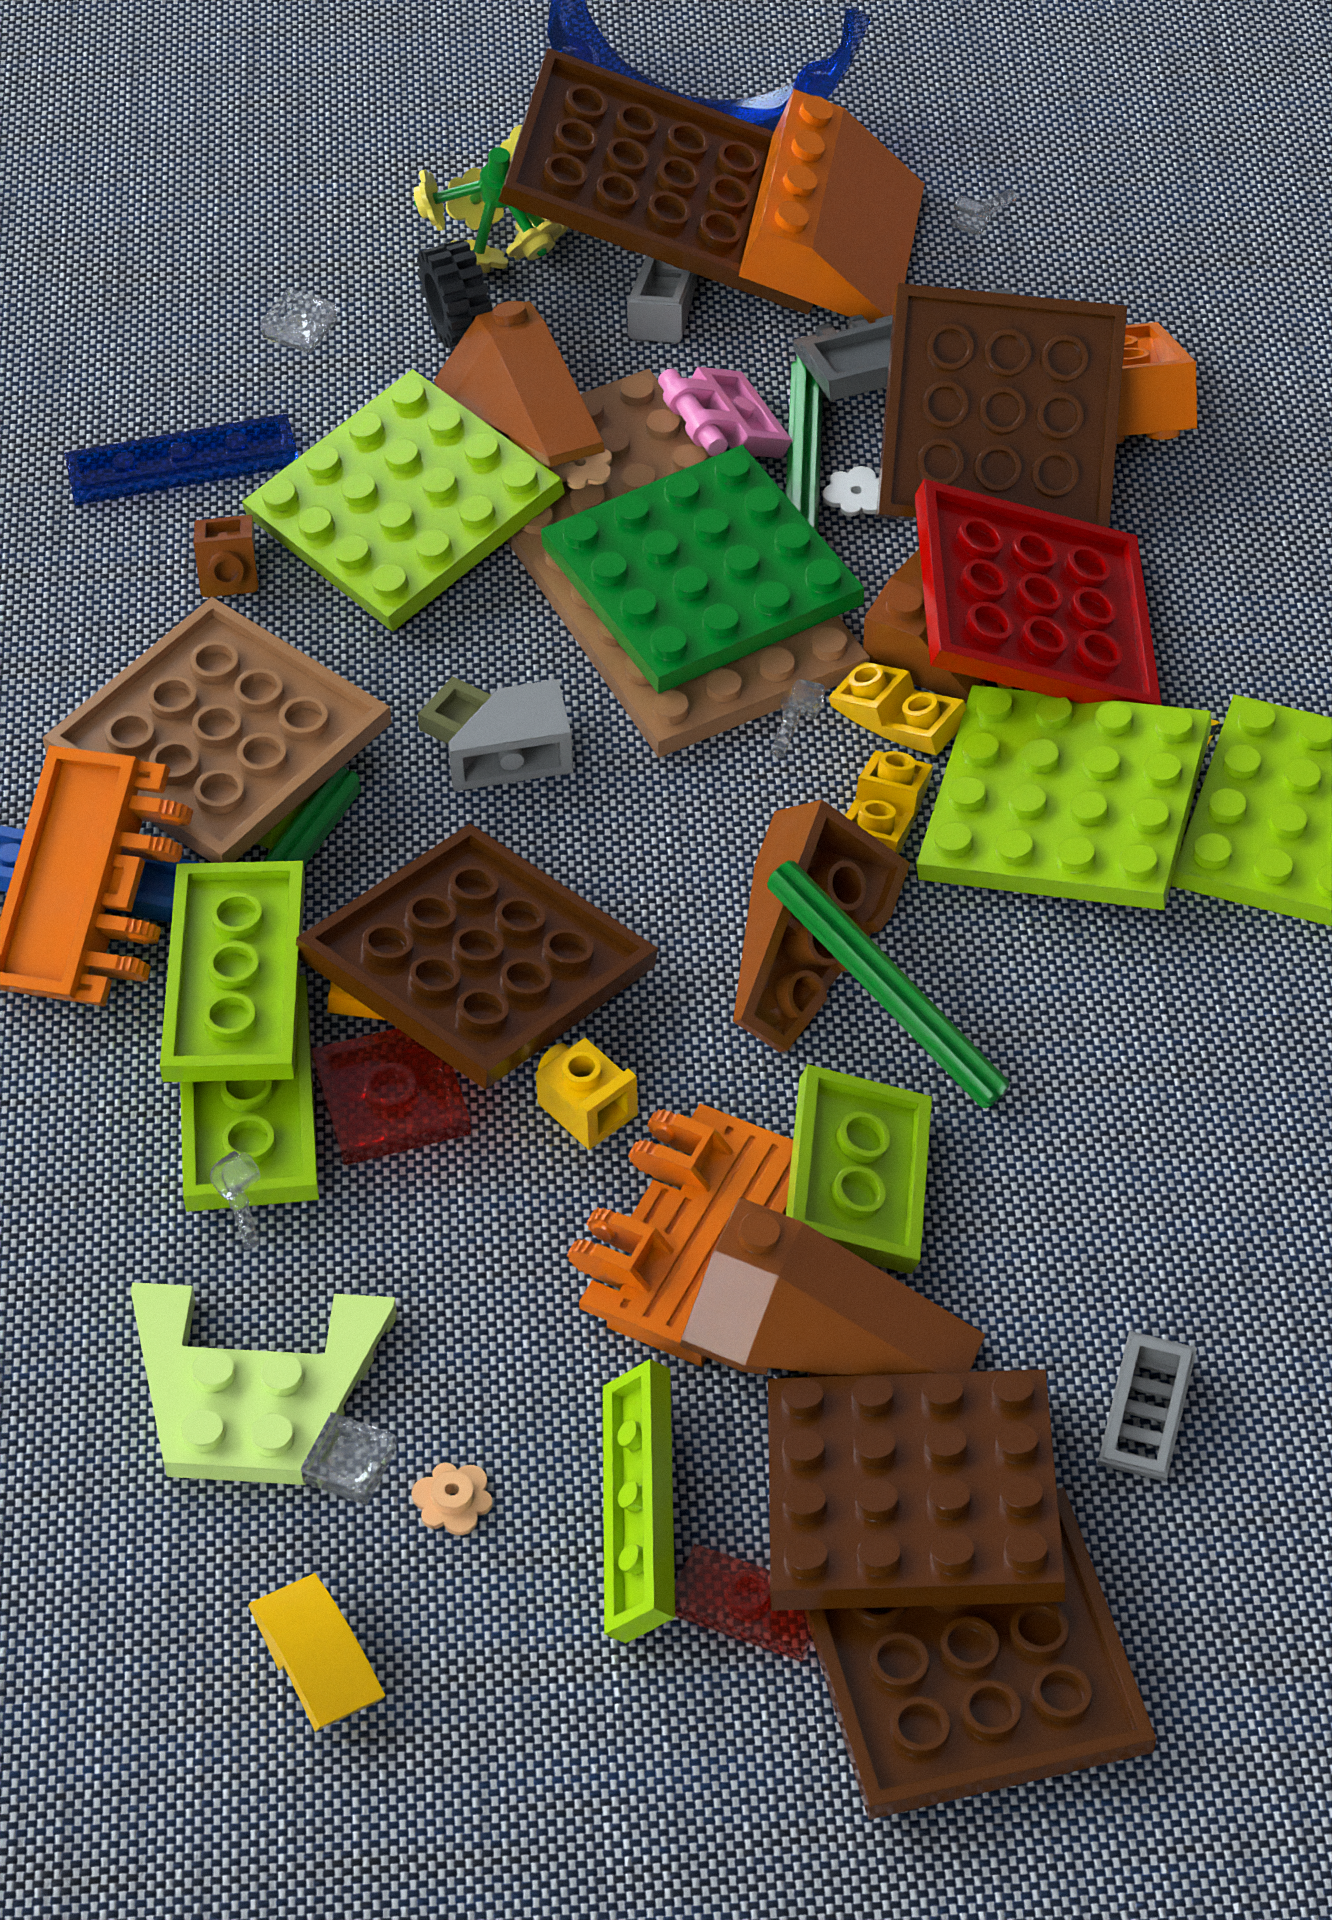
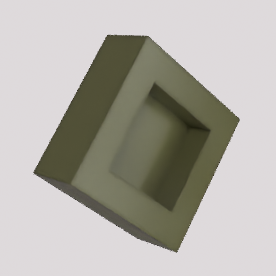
(450, 709)

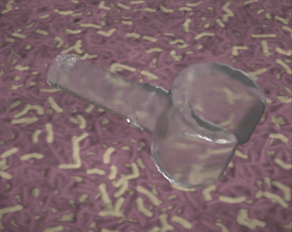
(975, 215)
(805, 700)
(230, 1179)

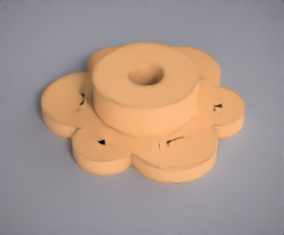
(585, 471)
(456, 1511)

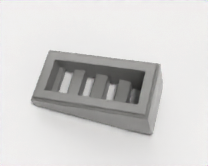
(660, 302)
(1158, 1356)

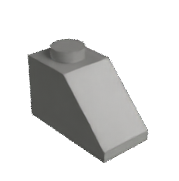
(513, 738)

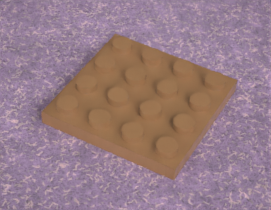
(236, 722)

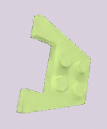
(248, 1409)

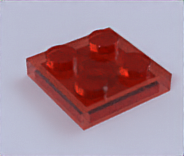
(388, 1095)

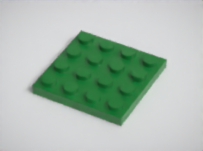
(701, 568)

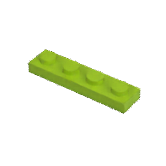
(638, 1502)

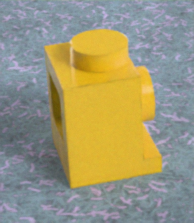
(586, 1091)

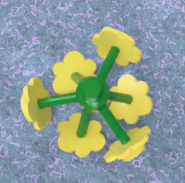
(477, 202)

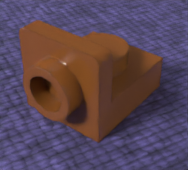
(225, 555)

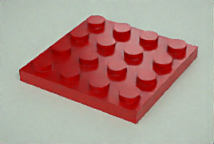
(1034, 598)

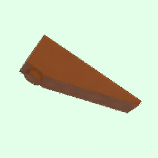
(520, 385)
(898, 634)
(782, 962)
(809, 1305)

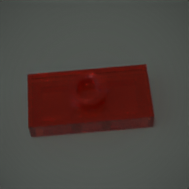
(736, 1601)

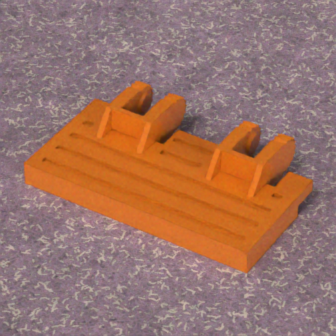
(74, 870)
(675, 1228)

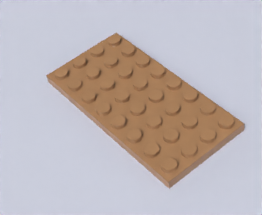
(647, 446)

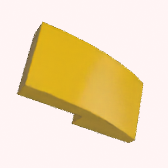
(890, 706)
(890, 796)
(317, 1651)

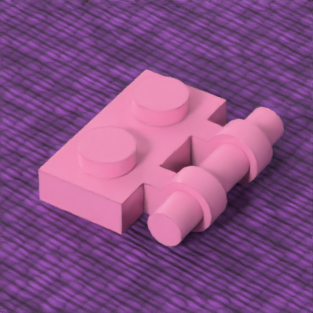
(722, 408)

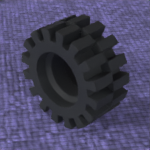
(452, 289)

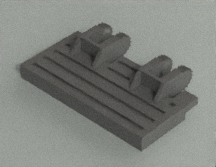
(852, 358)

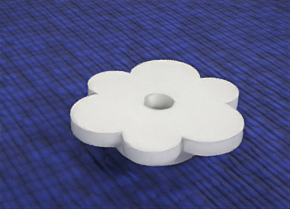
(853, 491)

